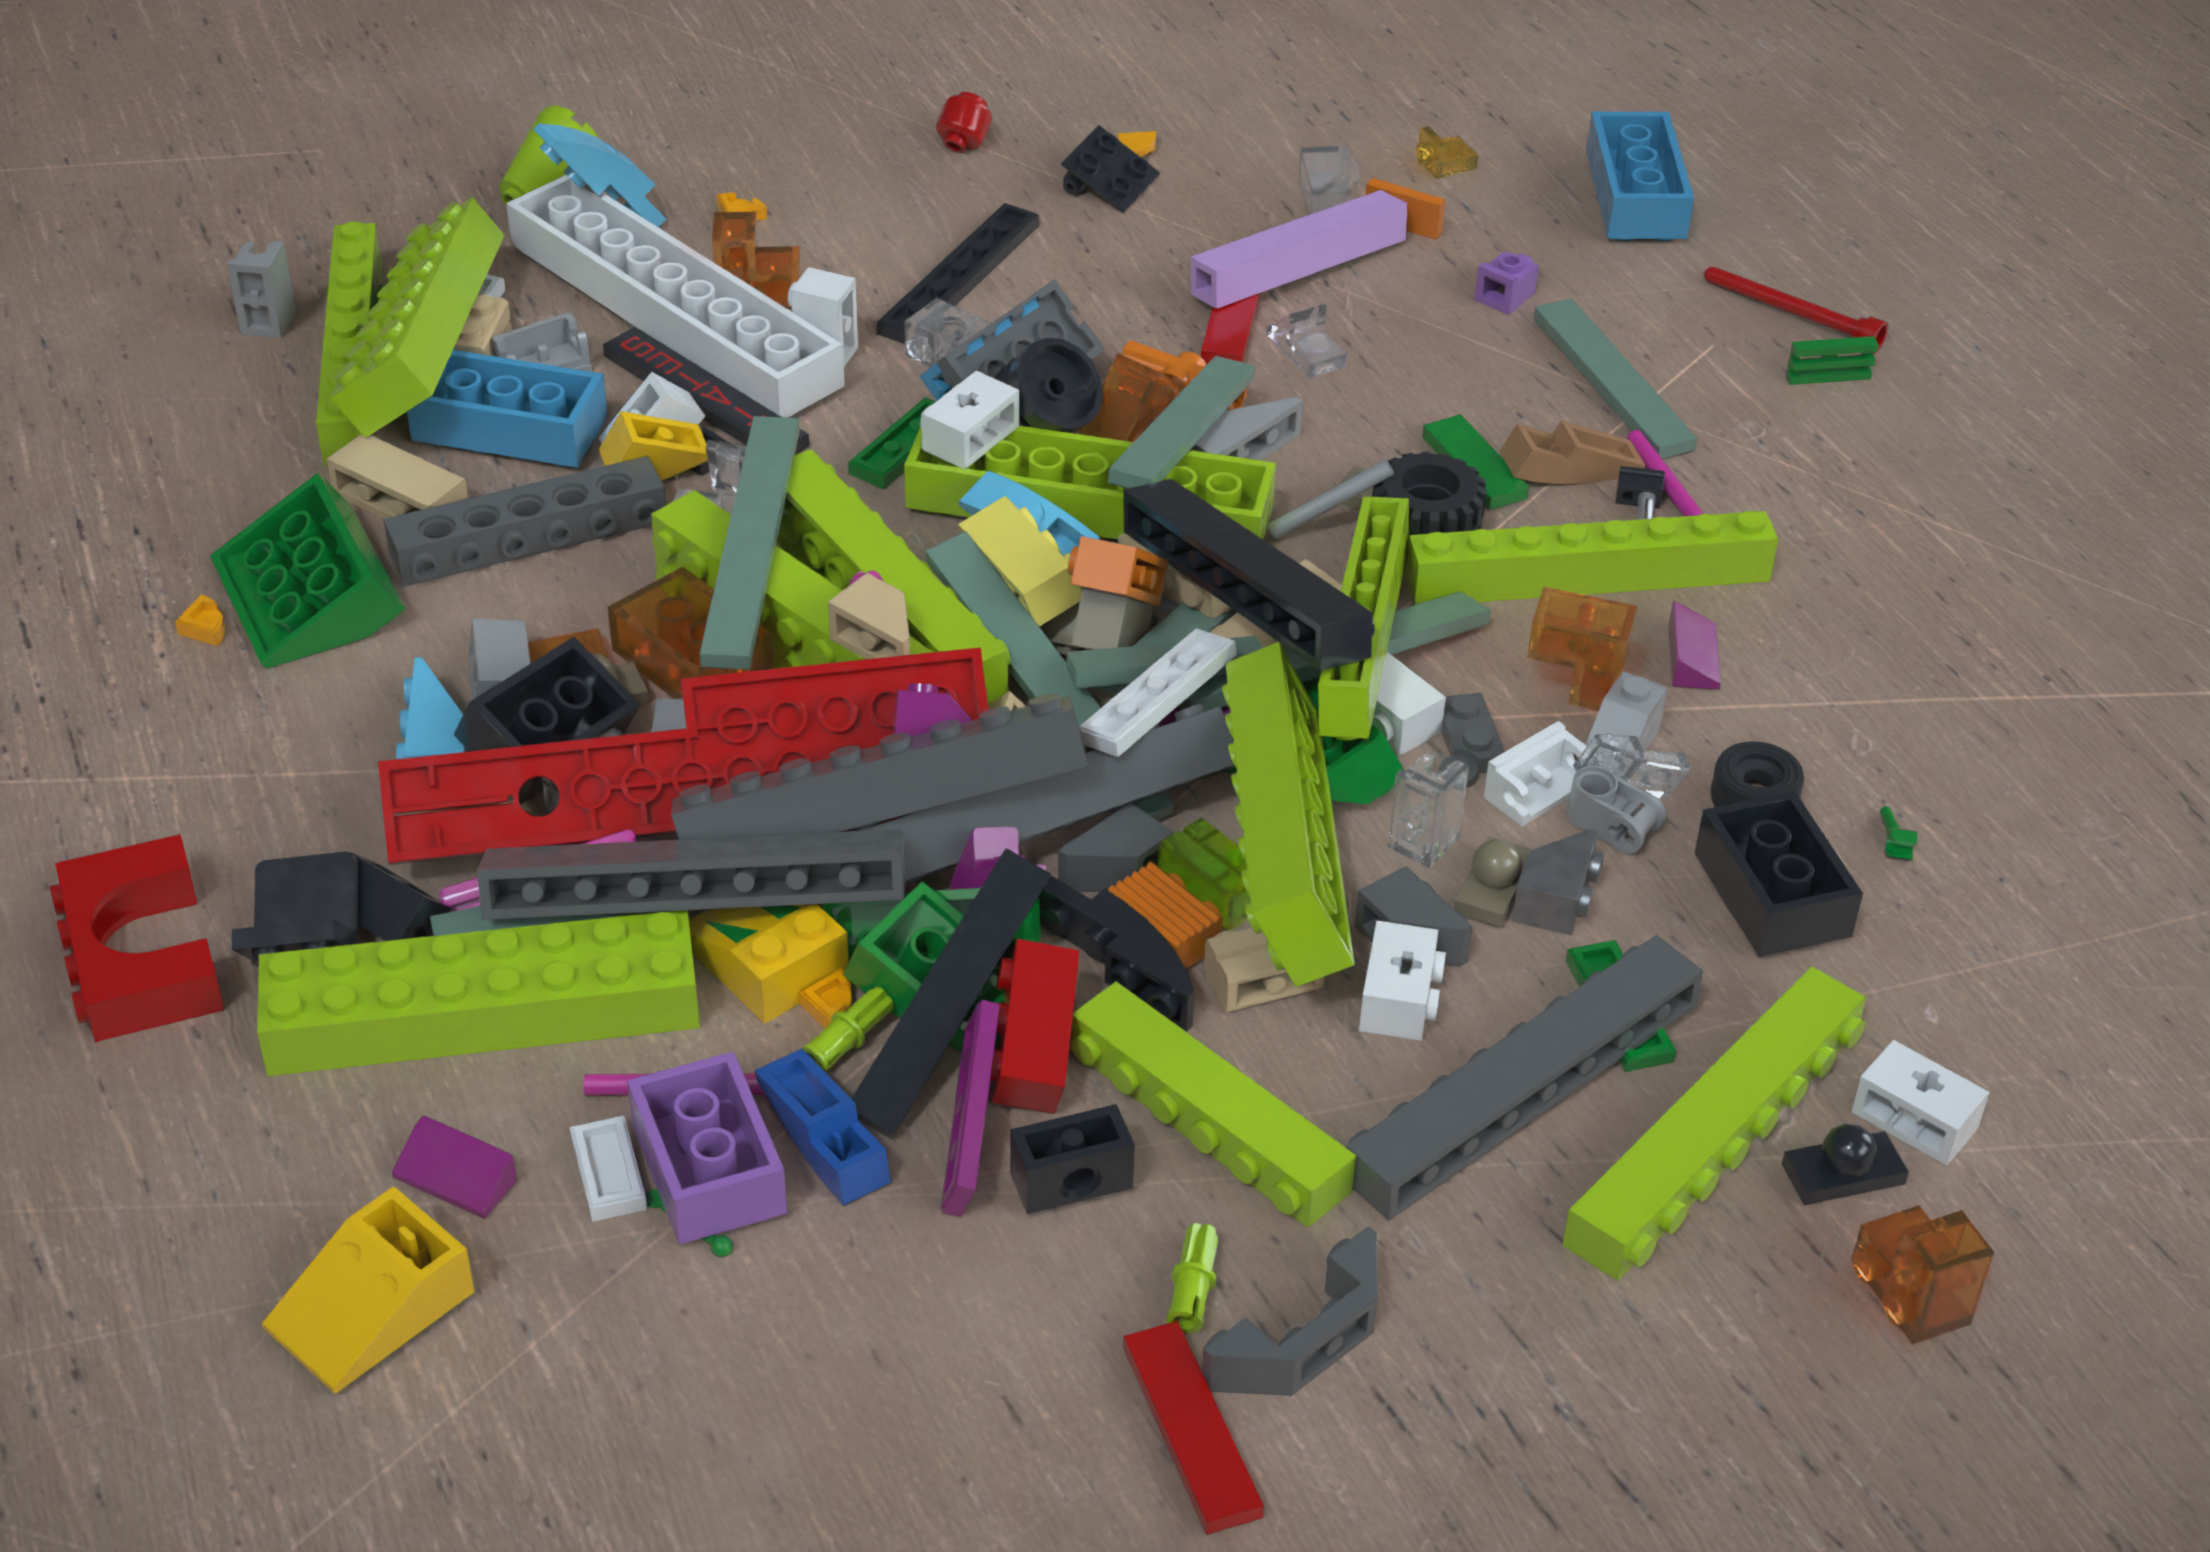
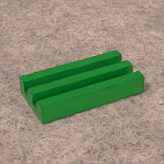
(1831, 366)

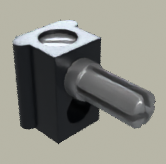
(1640, 488)

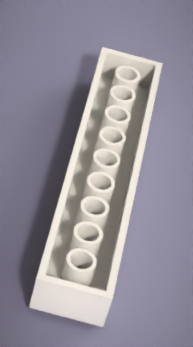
(677, 296)

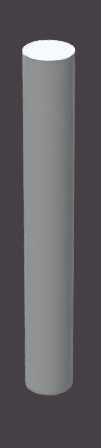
(1330, 499)

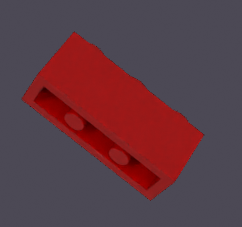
(1034, 1025)

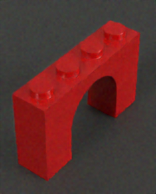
(125, 989)

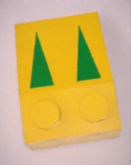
(769, 952)

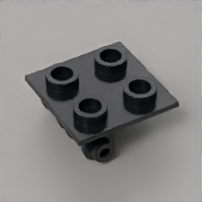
(1108, 169)

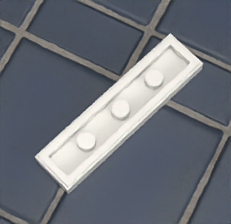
(1156, 692)

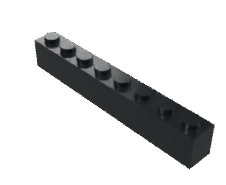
(1249, 575)

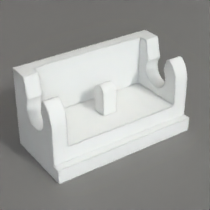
(1533, 774)

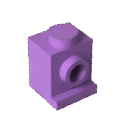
(1514, 272)

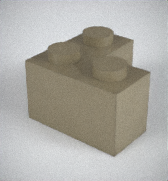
(1099, 623)

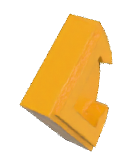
(1139, 142)
(730, 203)
(202, 621)
(826, 997)

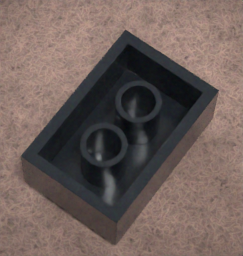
(548, 701)
(1778, 873)

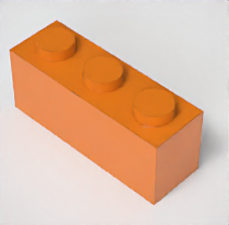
(1118, 570)

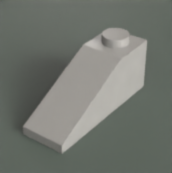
(1254, 430)

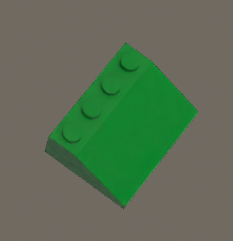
(306, 577)

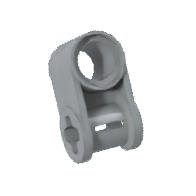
(1611, 808)

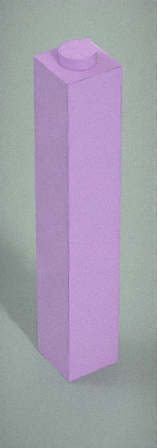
(1298, 248)

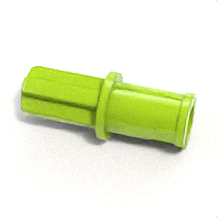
(849, 1028)
(1193, 1277)

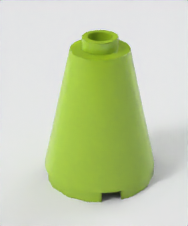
(531, 166)

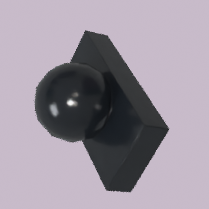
(1844, 1165)

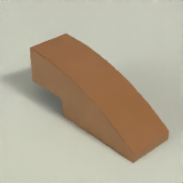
(1568, 455)

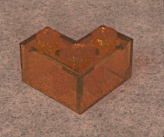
(763, 268)
(1131, 400)
(1584, 635)
(1924, 1269)

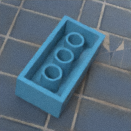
(1639, 175)
(512, 409)

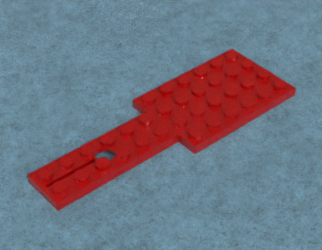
(630, 780)

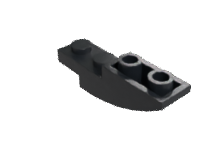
(1126, 943)

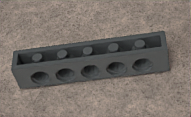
(523, 520)

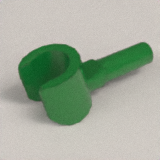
(1898, 841)

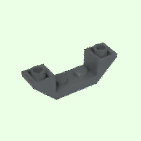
(1254, 1364)

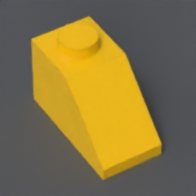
(668, 443)

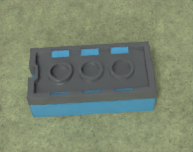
(1037, 317)

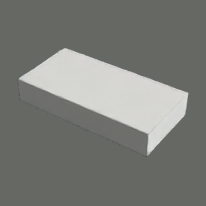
(608, 1168)

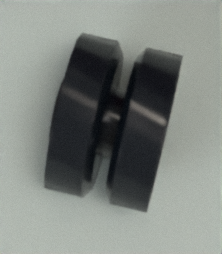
(1055, 385)

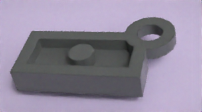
(1469, 734)

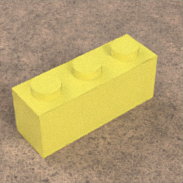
(1024, 558)

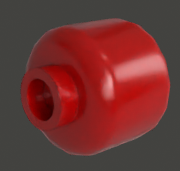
(964, 122)

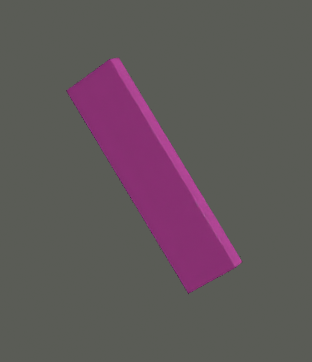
(970, 1109)

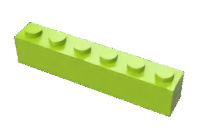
(1213, 1104)

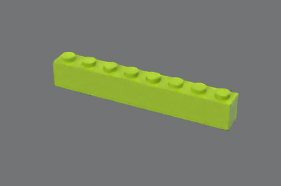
(351, 295)
(1593, 557)
(1374, 581)
(1714, 1124)

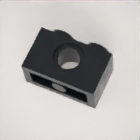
(1071, 1158)

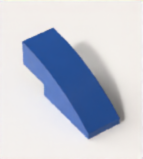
(824, 1126)

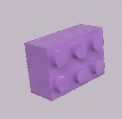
(707, 1147)

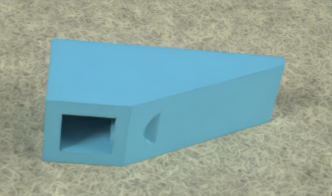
(430, 718)

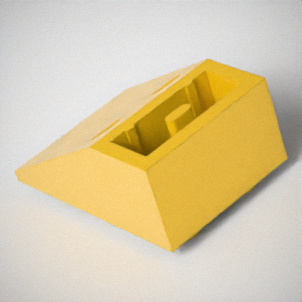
(370, 1290)

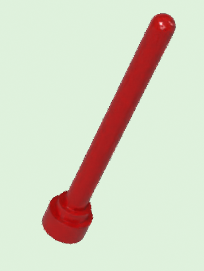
(1856, 328)

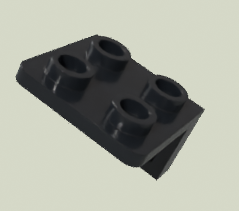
(301, 905)

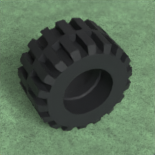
(1440, 492)

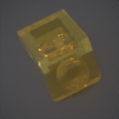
(1445, 155)

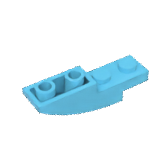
(600, 167)
(1048, 516)

